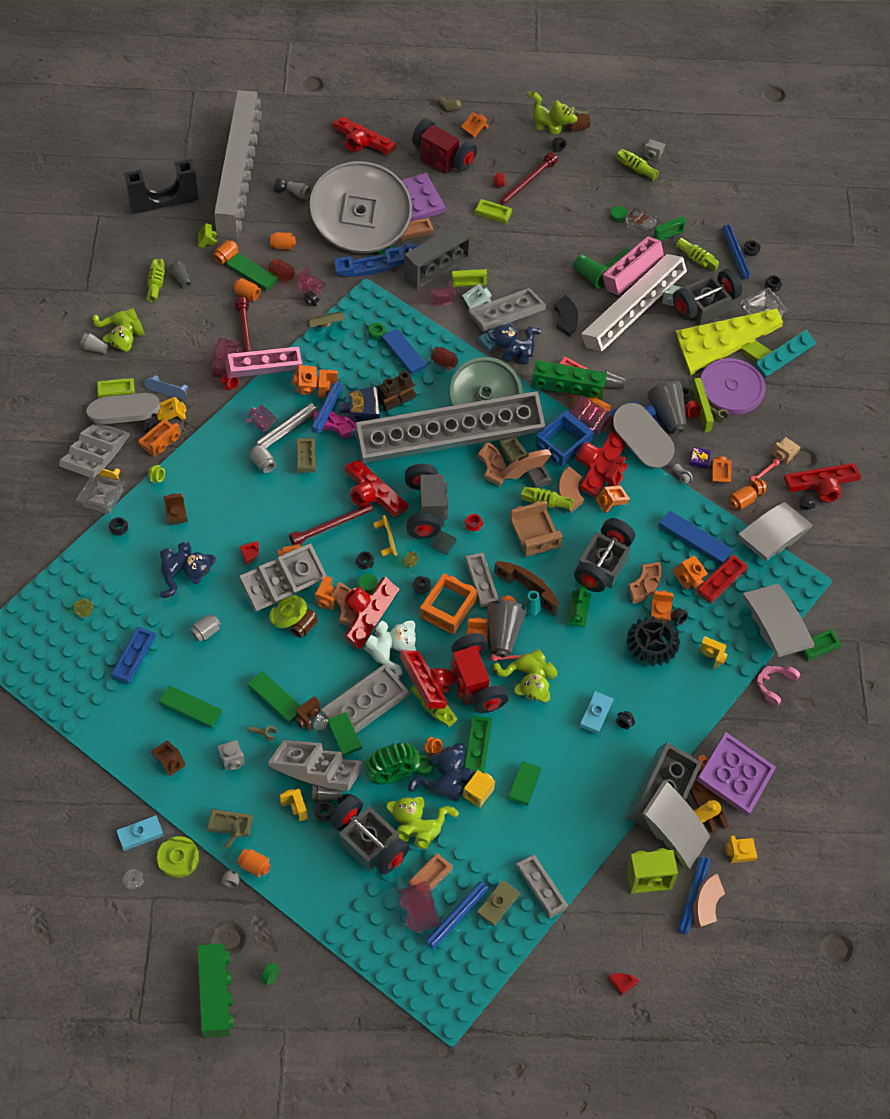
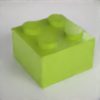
(651, 871)

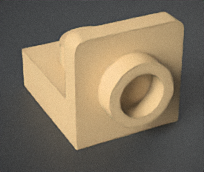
(785, 450)

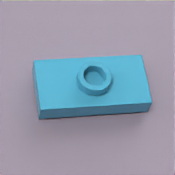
(596, 712)
(140, 833)

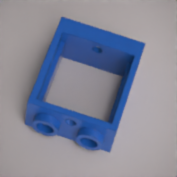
(571, 425)

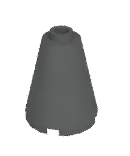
(669, 405)
(504, 625)

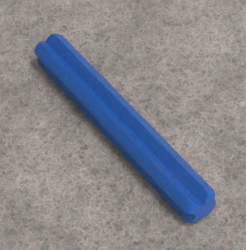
(736, 251)
(326, 407)
(699, 877)
(456, 915)

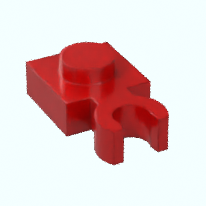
(614, 474)

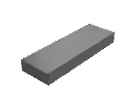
(481, 579)
(542, 886)

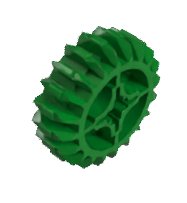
(392, 763)

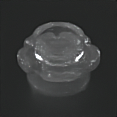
(320, 722)
(129, 875)

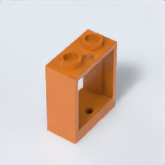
(441, 618)

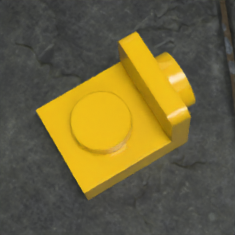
(171, 409)
(714, 649)
(294, 798)
(741, 850)

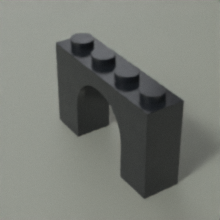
(181, 191)

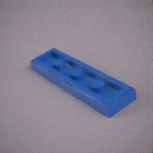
(696, 537)

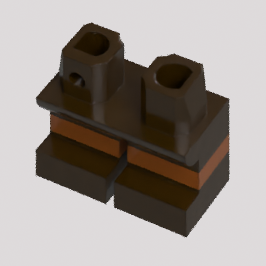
(396, 391)

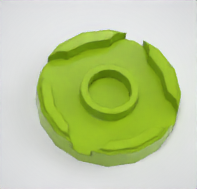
(288, 611)
(177, 857)

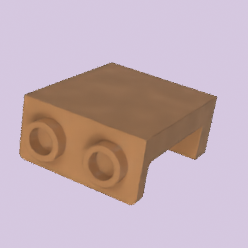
(535, 528)

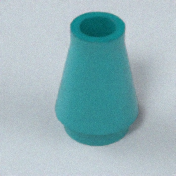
(532, 603)

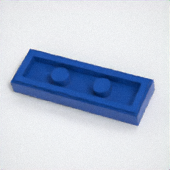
(404, 351)
(133, 655)

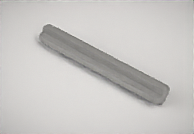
(287, 426)

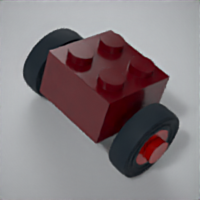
(441, 148)

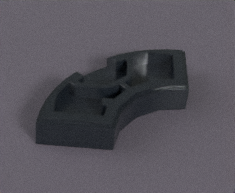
(568, 315)

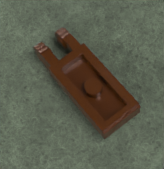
(701, 796)

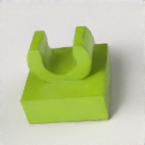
(206, 236)

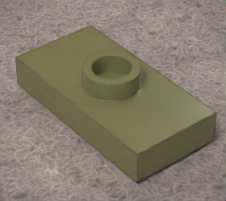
(325, 320)
(512, 449)
(306, 455)
(221, 821)
(498, 903)

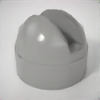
(230, 879)

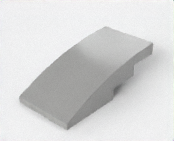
(94, 449)
(774, 531)
(282, 577)
(778, 620)
(314, 765)
(676, 824)

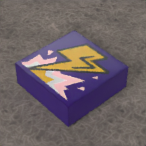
(700, 457)

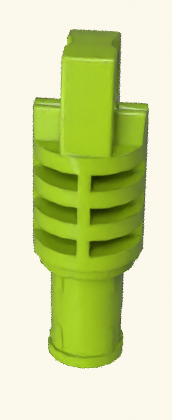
(636, 164)
(698, 254)
(155, 279)
(553, 499)
(445, 715)

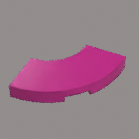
(338, 424)

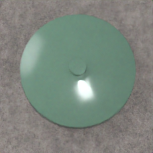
(483, 380)

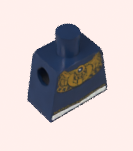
(361, 405)

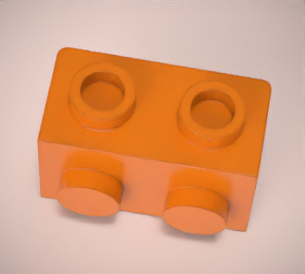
(159, 437)

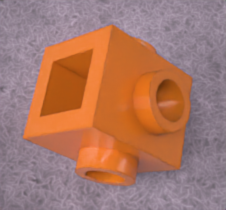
(305, 379)
(690, 573)

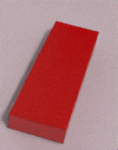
(721, 579)

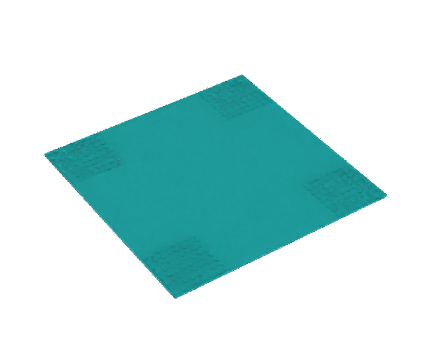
(586, 781)

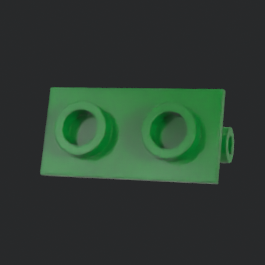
(578, 607)

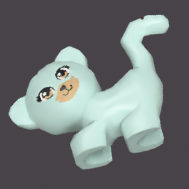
(399, 638)

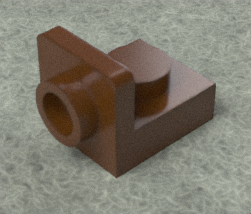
(175, 509)
(307, 712)
(168, 757)

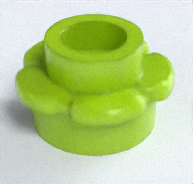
(156, 474)

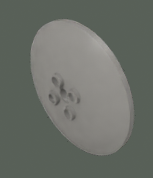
(366, 187)

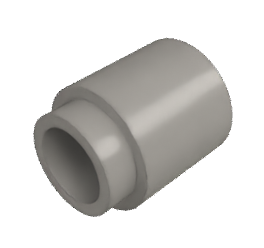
(262, 459)
(205, 627)

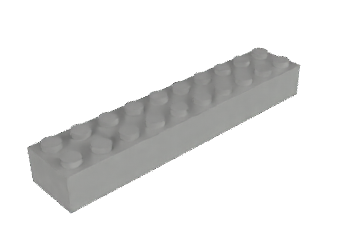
(238, 164)
(449, 427)

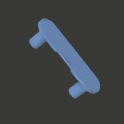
(164, 388)

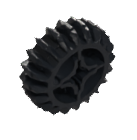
(657, 650)

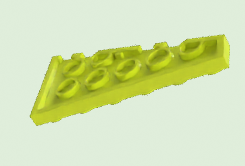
(719, 339)

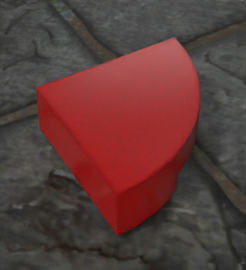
(250, 552)
(623, 982)

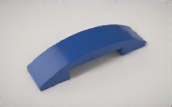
(371, 265)

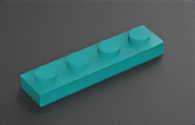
(785, 354)

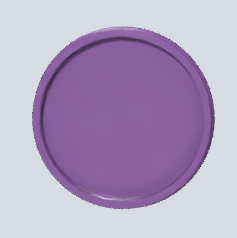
(733, 386)

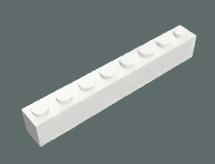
(634, 302)

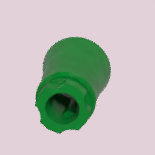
(590, 270)

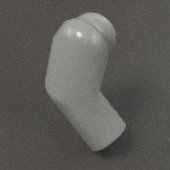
(685, 476)

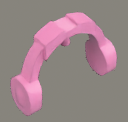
(771, 697)

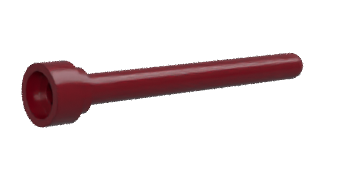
(548, 161)
(242, 306)
(299, 537)

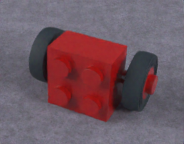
(472, 677)

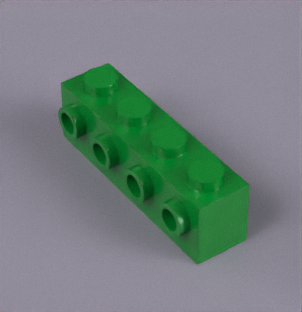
(568, 379)
(214, 990)

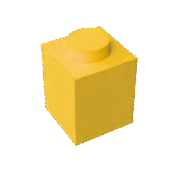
(479, 788)

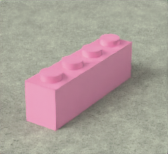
(633, 266)
(262, 362)

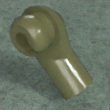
(450, 105)

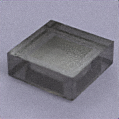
(443, 542)

